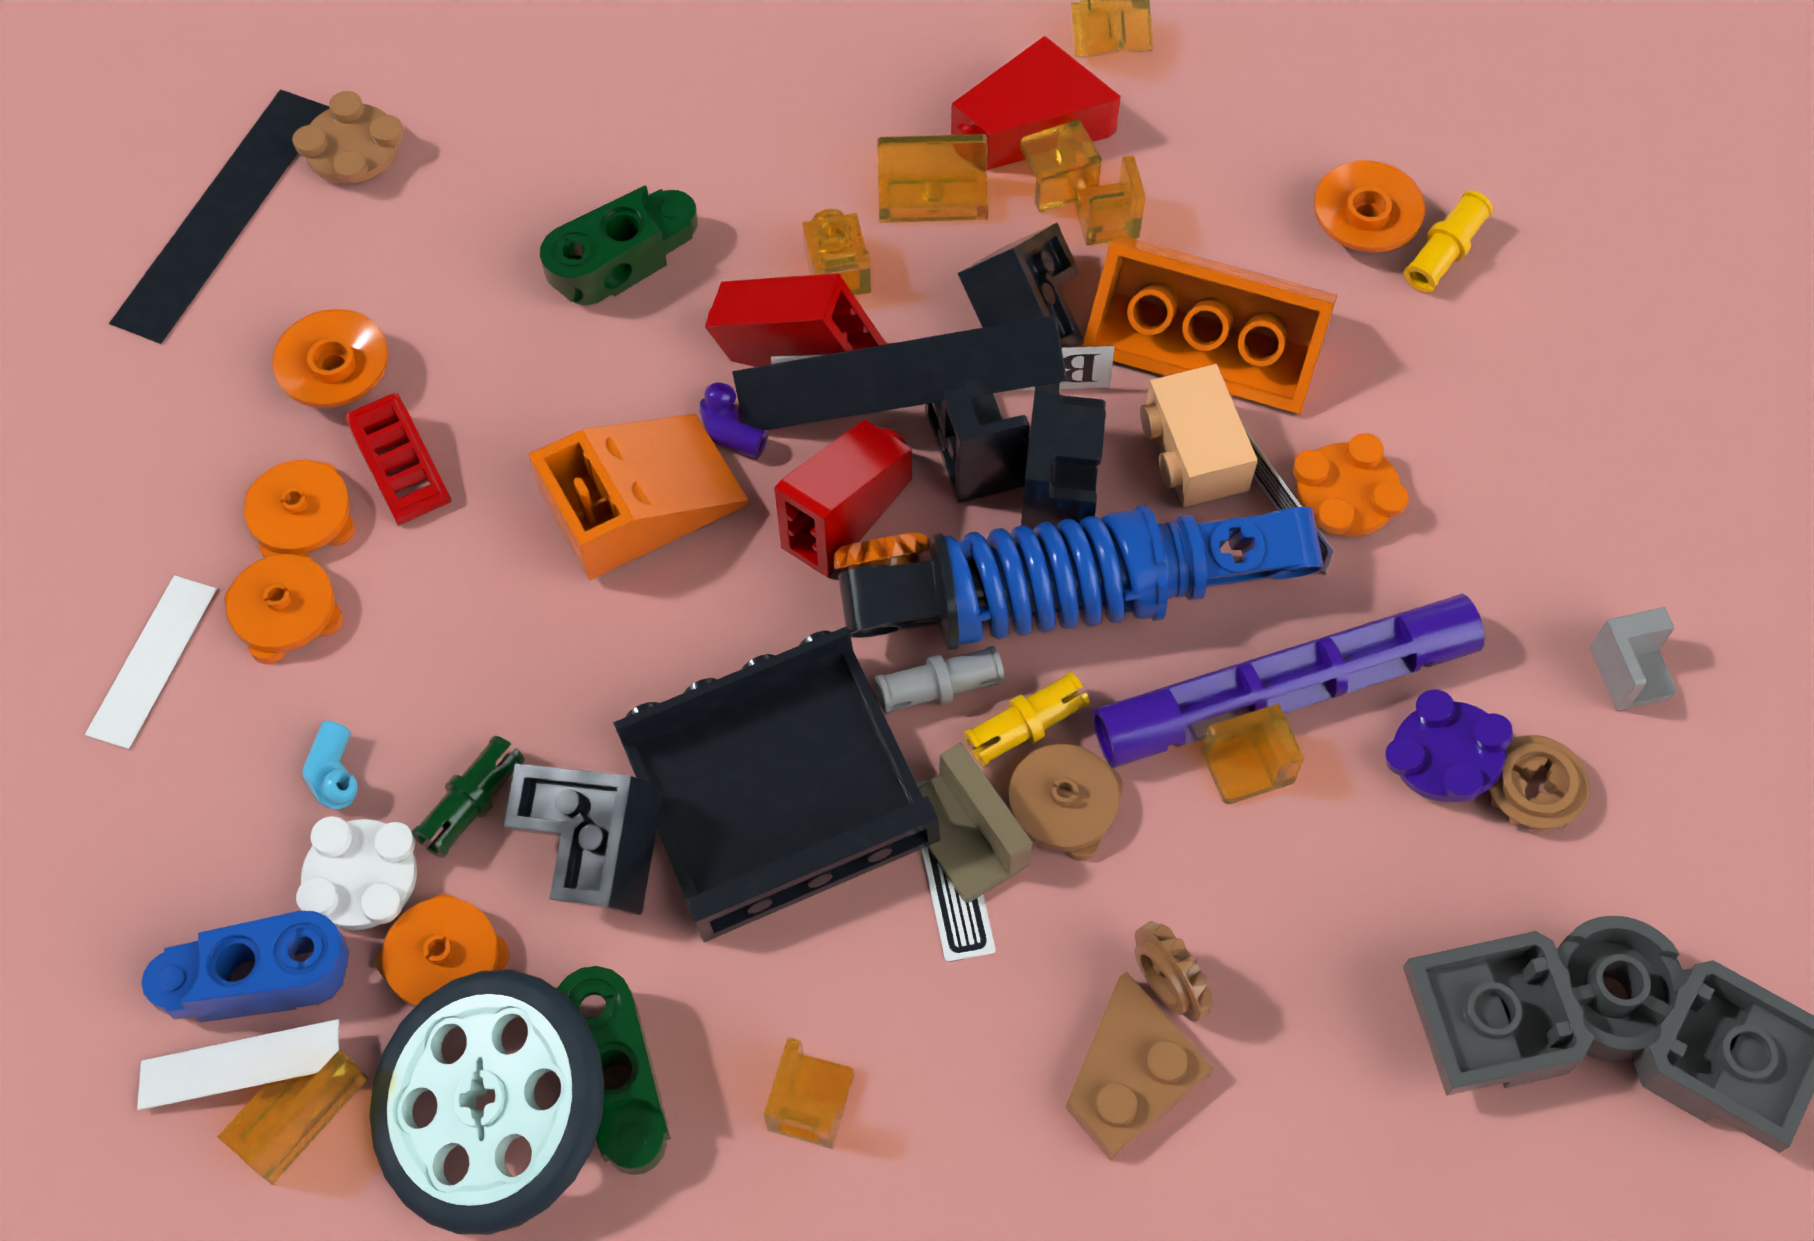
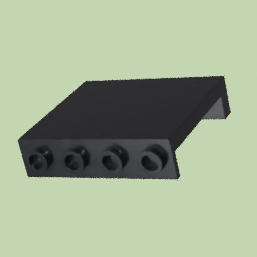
(776, 782)

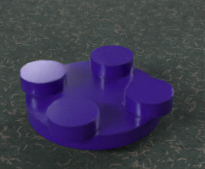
(1449, 748)

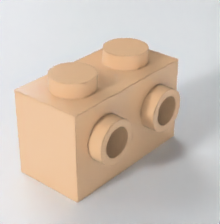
(1198, 436)

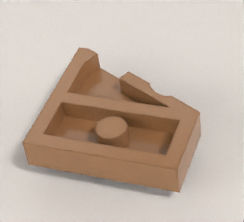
(1133, 1070)

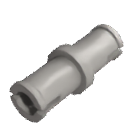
(939, 679)

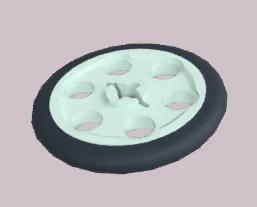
(559, 1137)

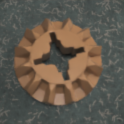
(1565, 782)
(1172, 971)

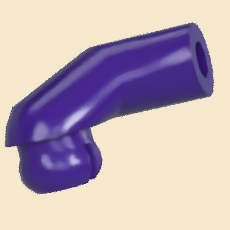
(724, 425)

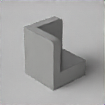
(1631, 658)

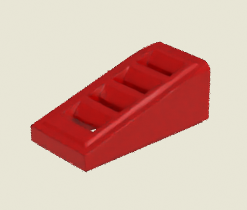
(382, 426)

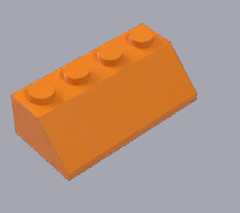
(1192, 312)

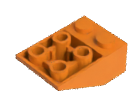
(634, 487)

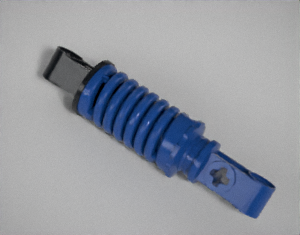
(1106, 562)

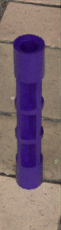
(1290, 678)

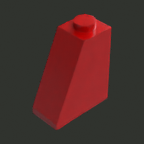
(1032, 95)
(788, 318)
(841, 493)

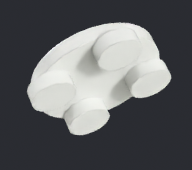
(358, 872)

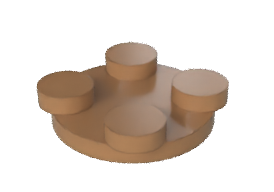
(349, 140)
(1065, 798)

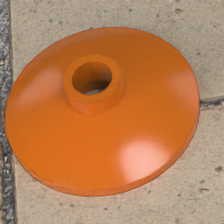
(1369, 206)
(325, 341)

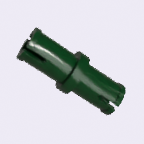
(468, 796)

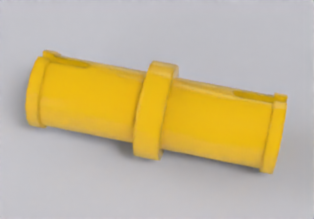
(1448, 241)
(1026, 718)

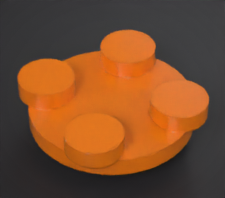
(1350, 486)
(298, 508)
(281, 605)
(437, 945)

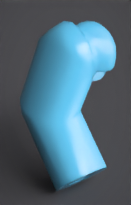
(325, 772)

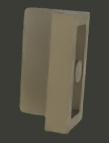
(978, 833)

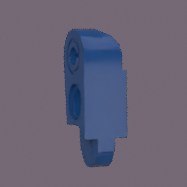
(197, 975)

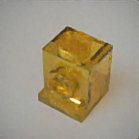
(836, 244)

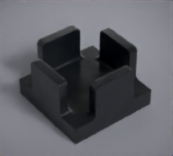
(1062, 457)

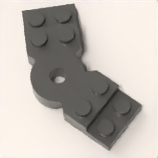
(1695, 1034)

